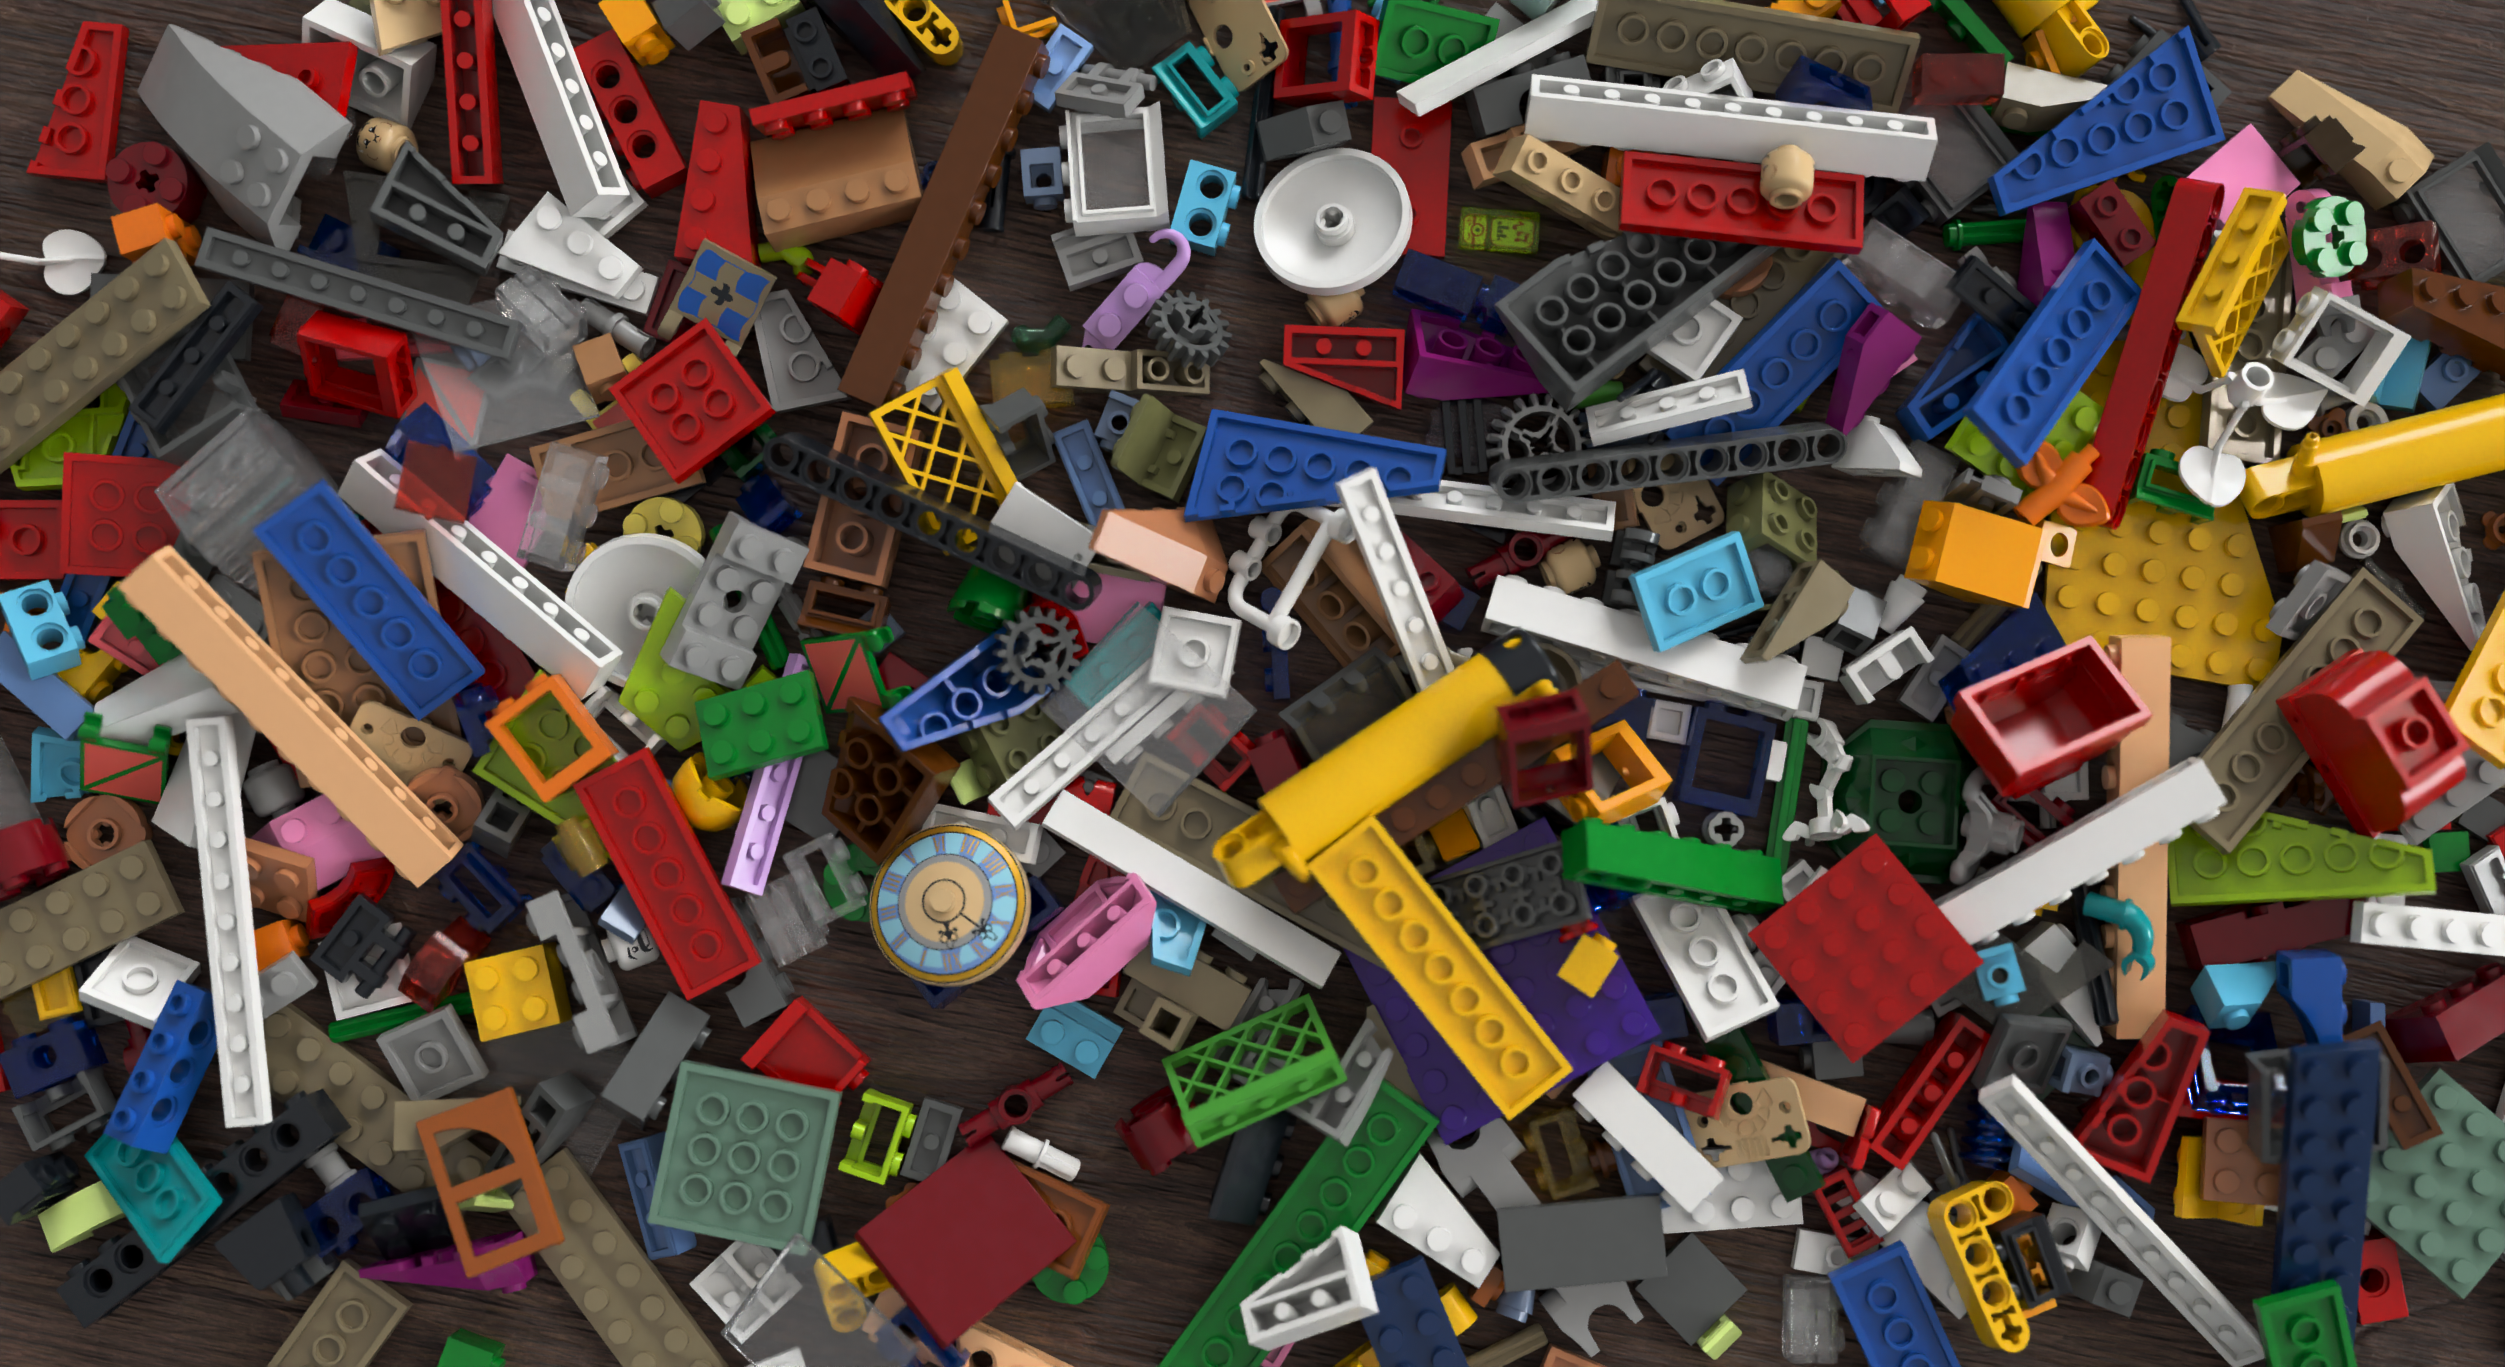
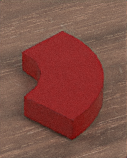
(366, 877)

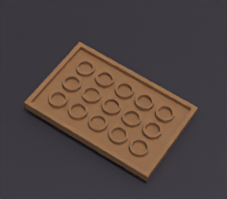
(323, 655)

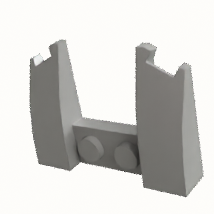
(1335, 1110)

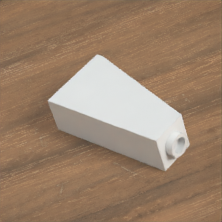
(163, 699)
(176, 807)

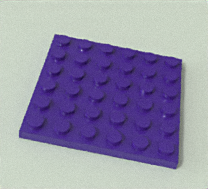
(1579, 1026)

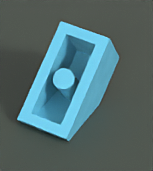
(2232, 992)

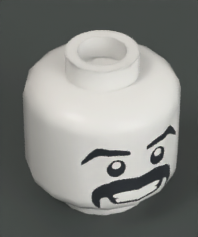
(631, 956)

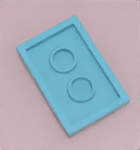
(1696, 591)

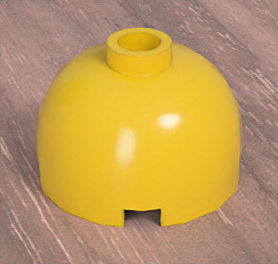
(706, 802)

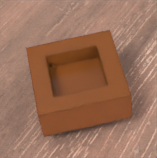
(1490, 1288)

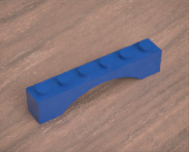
(2313, 989)

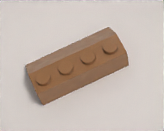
(1338, 597)

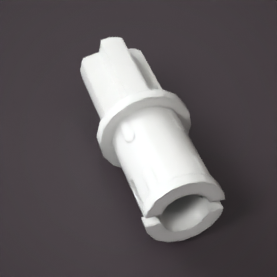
(1041, 1154)

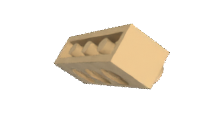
(1561, 185)

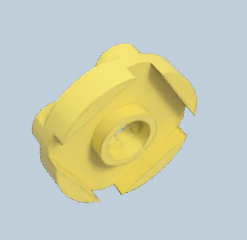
(672, 516)

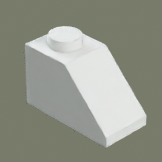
(1877, 452)

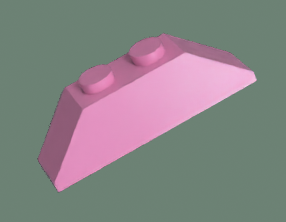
(322, 834)
(1088, 942)

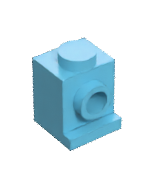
(1999, 957)

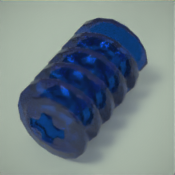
(1987, 1139)

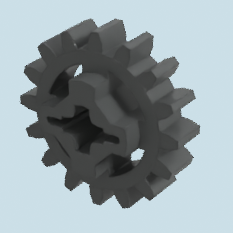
(1188, 329)
(1021, 657)

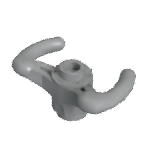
(1984, 830)

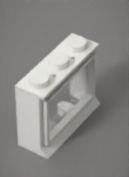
(1115, 172)

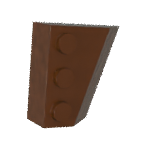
(876, 789)

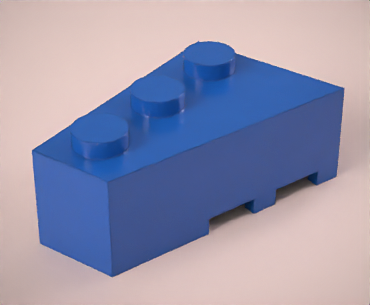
(1952, 379)

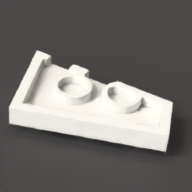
(570, 249)

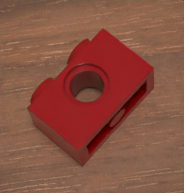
(2383, 1293)

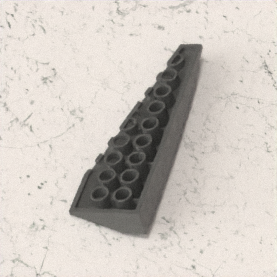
(1615, 302)

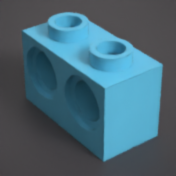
(1195, 206)
(34, 631)

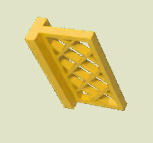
(2236, 277)
(974, 434)

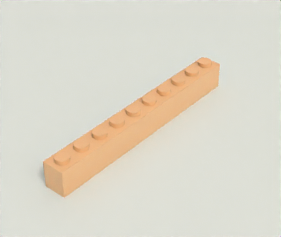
(290, 715)
(2131, 762)

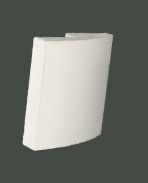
(733, 1277)

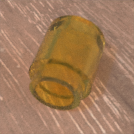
(580, 846)

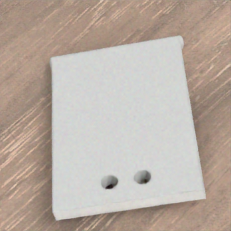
(1044, 525)

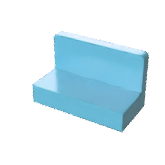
(2403, 381)

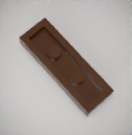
(2408, 1112)

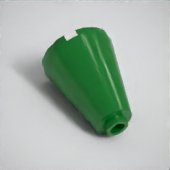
(986, 600)

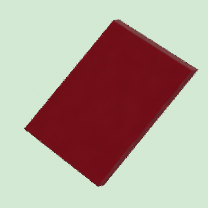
(964, 1240)

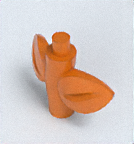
(2061, 488)

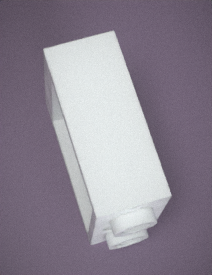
(2371, 364)

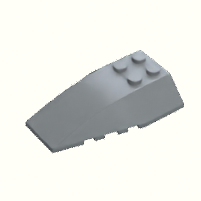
(240, 128)

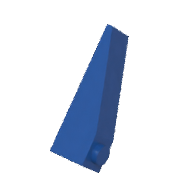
(959, 698)

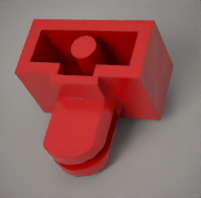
(842, 292)

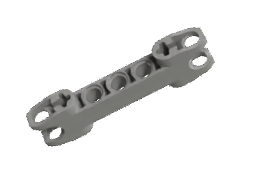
(1487, 1165)

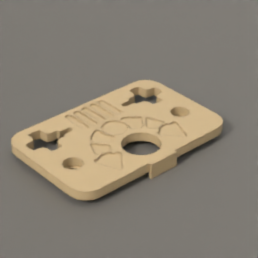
(1247, 23)
(1678, 509)
(399, 757)
(1753, 1133)

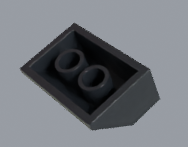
(1247, 1167)

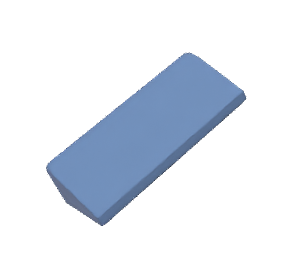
(641, 1165)

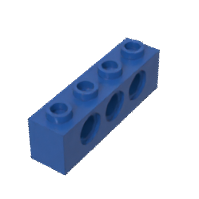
(167, 1071)

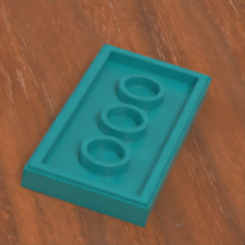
(158, 1192)

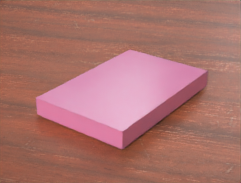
(2245, 163)

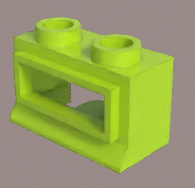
(863, 1132)

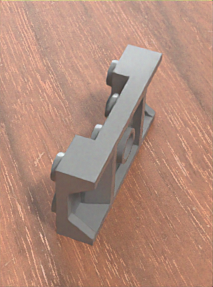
(718, 639)
(607, 1016)

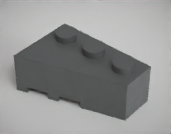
(432, 213)
(655, 1060)

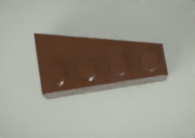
(2449, 311)

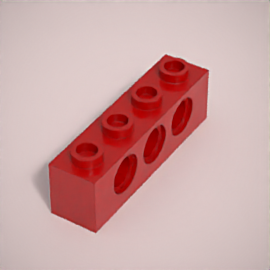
(666, 166)
(1927, 1088)

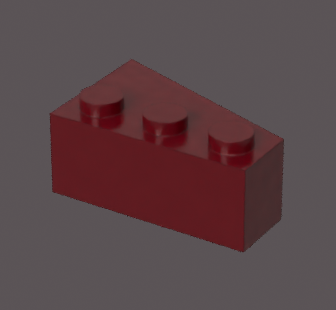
(2451, 1020)

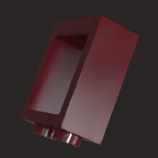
(1539, 719)

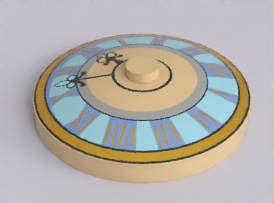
(950, 905)

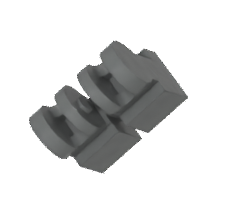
(1632, 552)

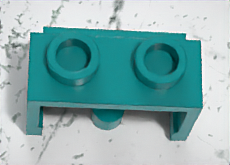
(1186, 99)

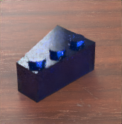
(2015, 641)

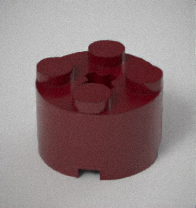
(152, 175)
(31, 855)
(1156, 1131)

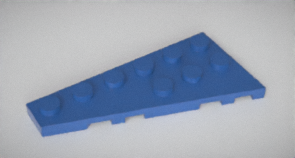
(2134, 122)
(1282, 465)

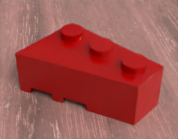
(1350, 358)

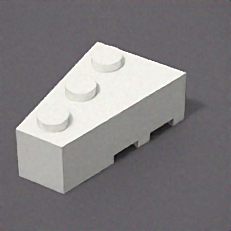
(1434, 1221)
(1313, 1296)

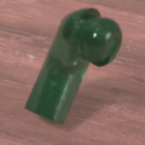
(1036, 339)

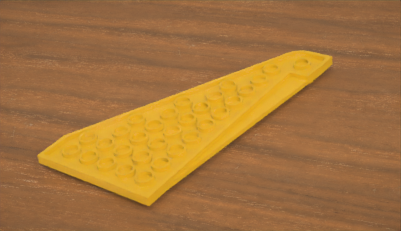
(2159, 568)

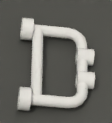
(1280, 628)

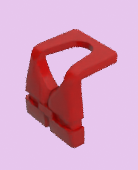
(1853, 1149)

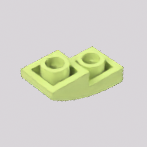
(78, 1216)

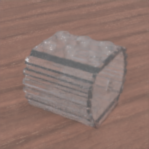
(235, 486)

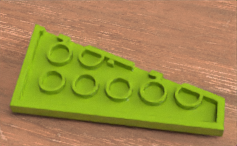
(552, 744)
(2294, 862)

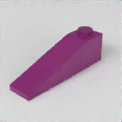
(1458, 364)
(446, 1269)

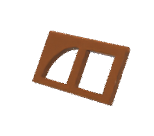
(502, 1118)

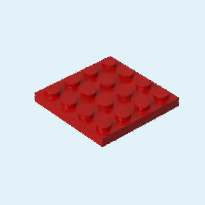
(1865, 948)

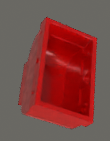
(2047, 717)
(2376, 738)

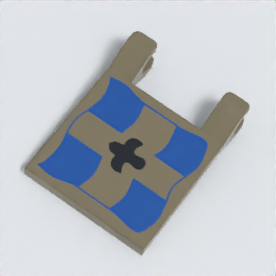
(723, 291)

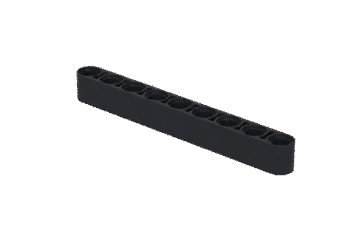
(913, 520)

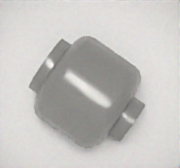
(272, 789)

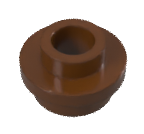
(1602, 1158)

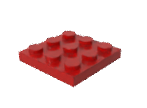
(692, 401)
(112, 513)

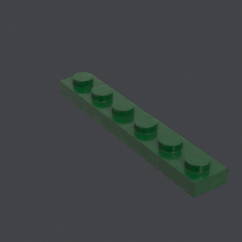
(1793, 1174)

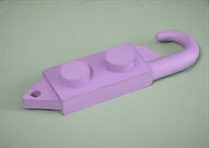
(1135, 295)

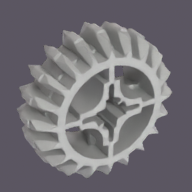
(1523, 438)

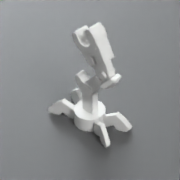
(1827, 825)

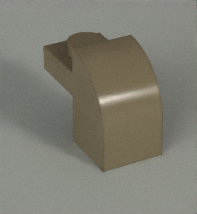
(1155, 1015)

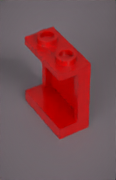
(808, 1050)

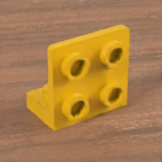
(2187, 1191)

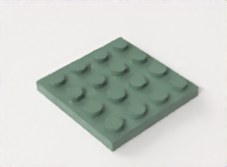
(744, 1156)
(2445, 1194)

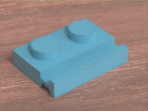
(1076, 1035)

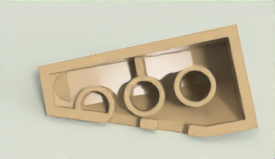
(2392, 152)

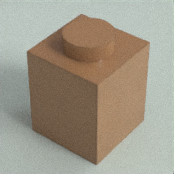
(600, 366)

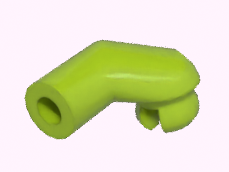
(793, 256)

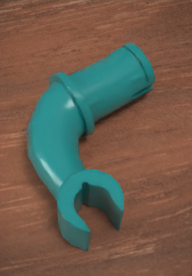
(2128, 918)

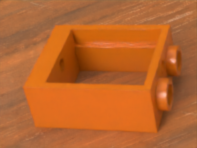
(539, 687)

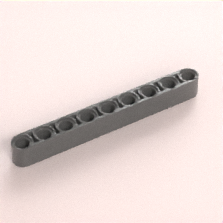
(1685, 468)

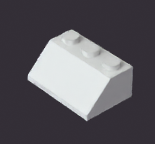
(382, 85)

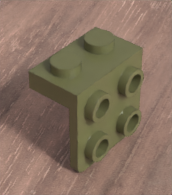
(1158, 449)
(1773, 513)
(1008, 745)

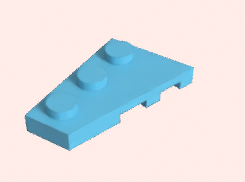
(54, 766)
(1174, 937)

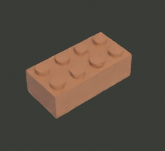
(848, 541)

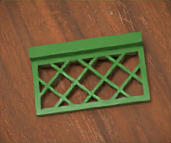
(1263, 1092)

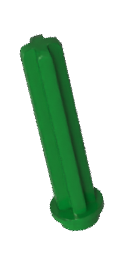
(1981, 233)

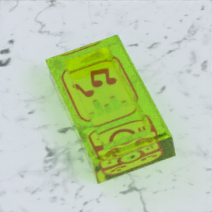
(1499, 230)

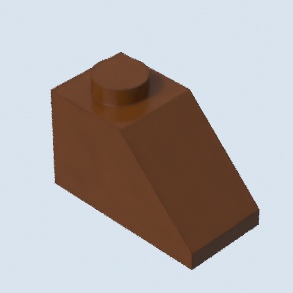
(2305, 541)

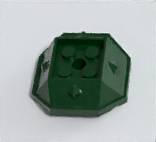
(1911, 758)

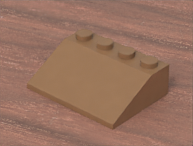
(836, 180)

